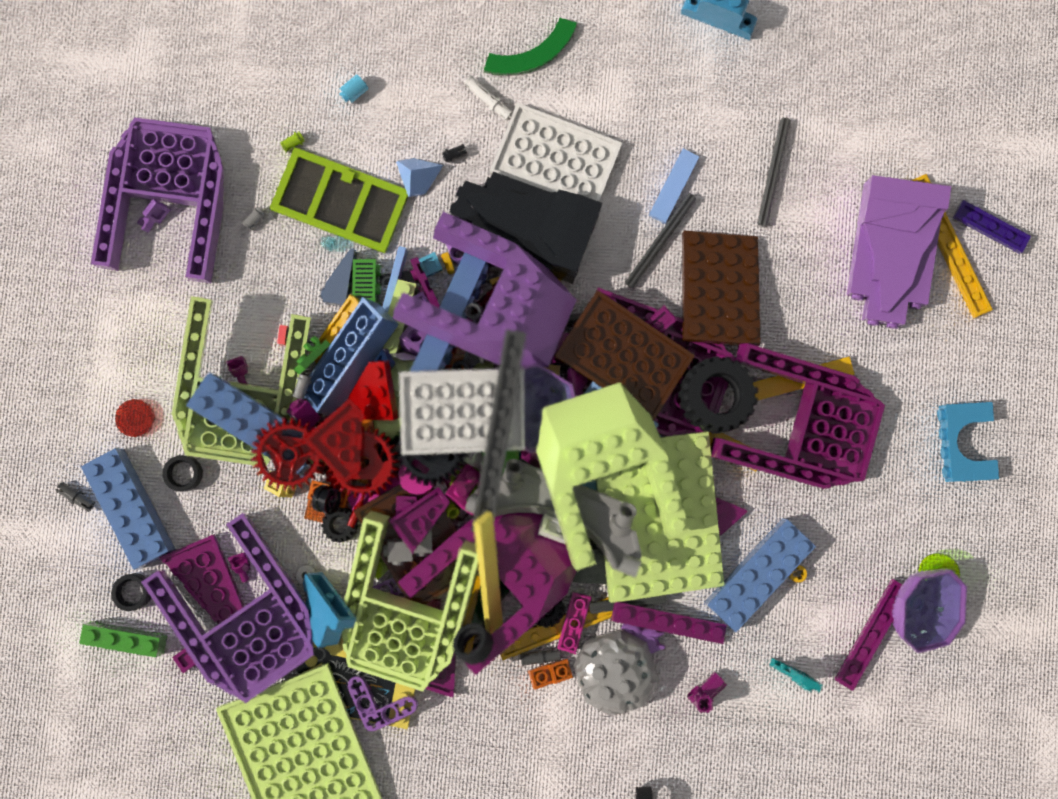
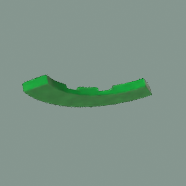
(535, 58)

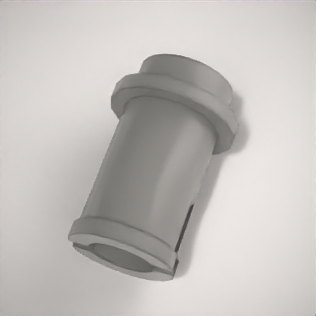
(255, 216)
(301, 386)

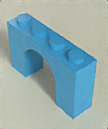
(952, 420)

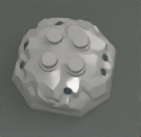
(616, 672)

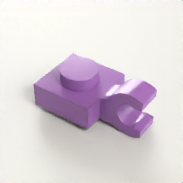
(154, 212)

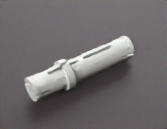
(494, 103)

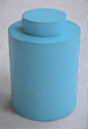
(353, 89)

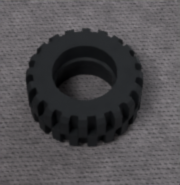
(743, 395)

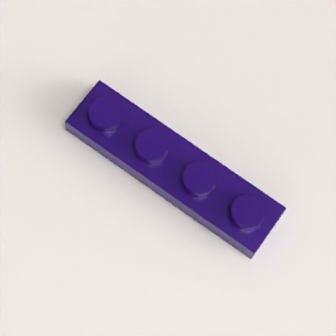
(991, 227)

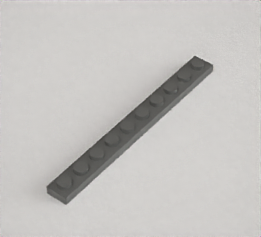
(499, 423)

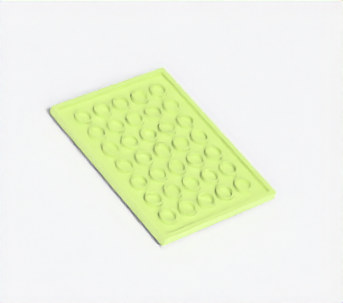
(676, 562)
(298, 741)

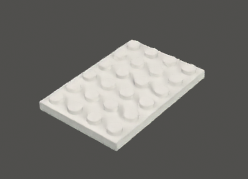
(555, 154)
(453, 410)

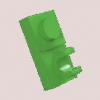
(305, 360)

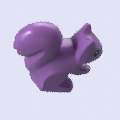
(648, 635)

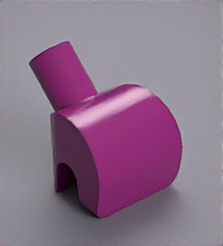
(238, 368)
(240, 564)

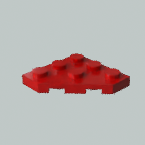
(375, 392)
(340, 440)

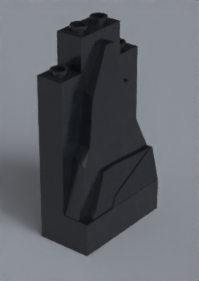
(543, 223)

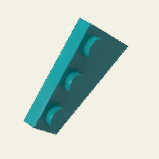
(801, 678)

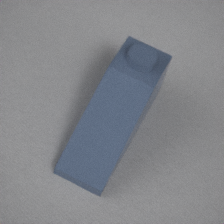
(340, 282)

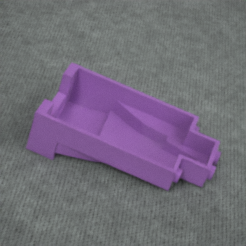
(895, 247)

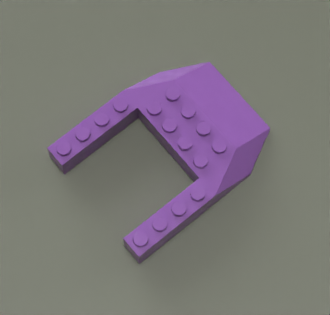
(167, 165)
(524, 299)
(254, 643)

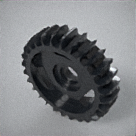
(439, 466)

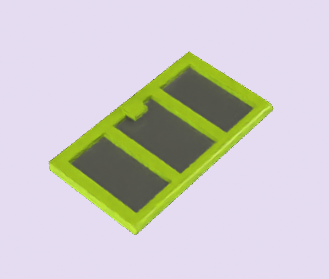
(339, 200)

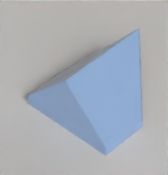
(418, 175)

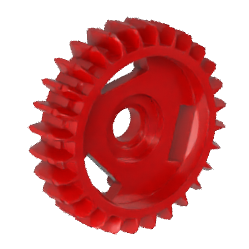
(276, 443)
(376, 470)

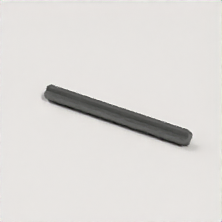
(773, 173)
(660, 240)

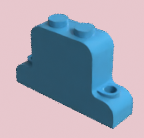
(722, 14)
(326, 609)

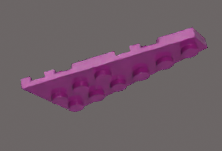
(206, 577)

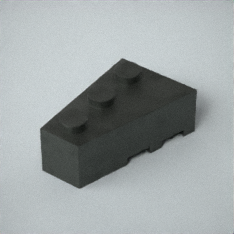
(594, 573)

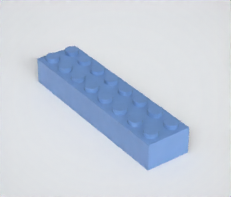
(461, 292)

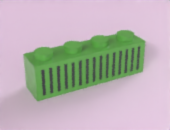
(365, 279)
(123, 639)

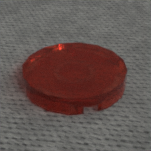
(134, 418)

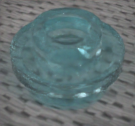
(328, 243)

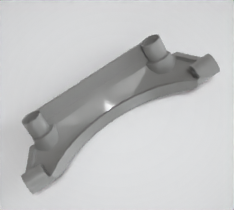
(603, 517)

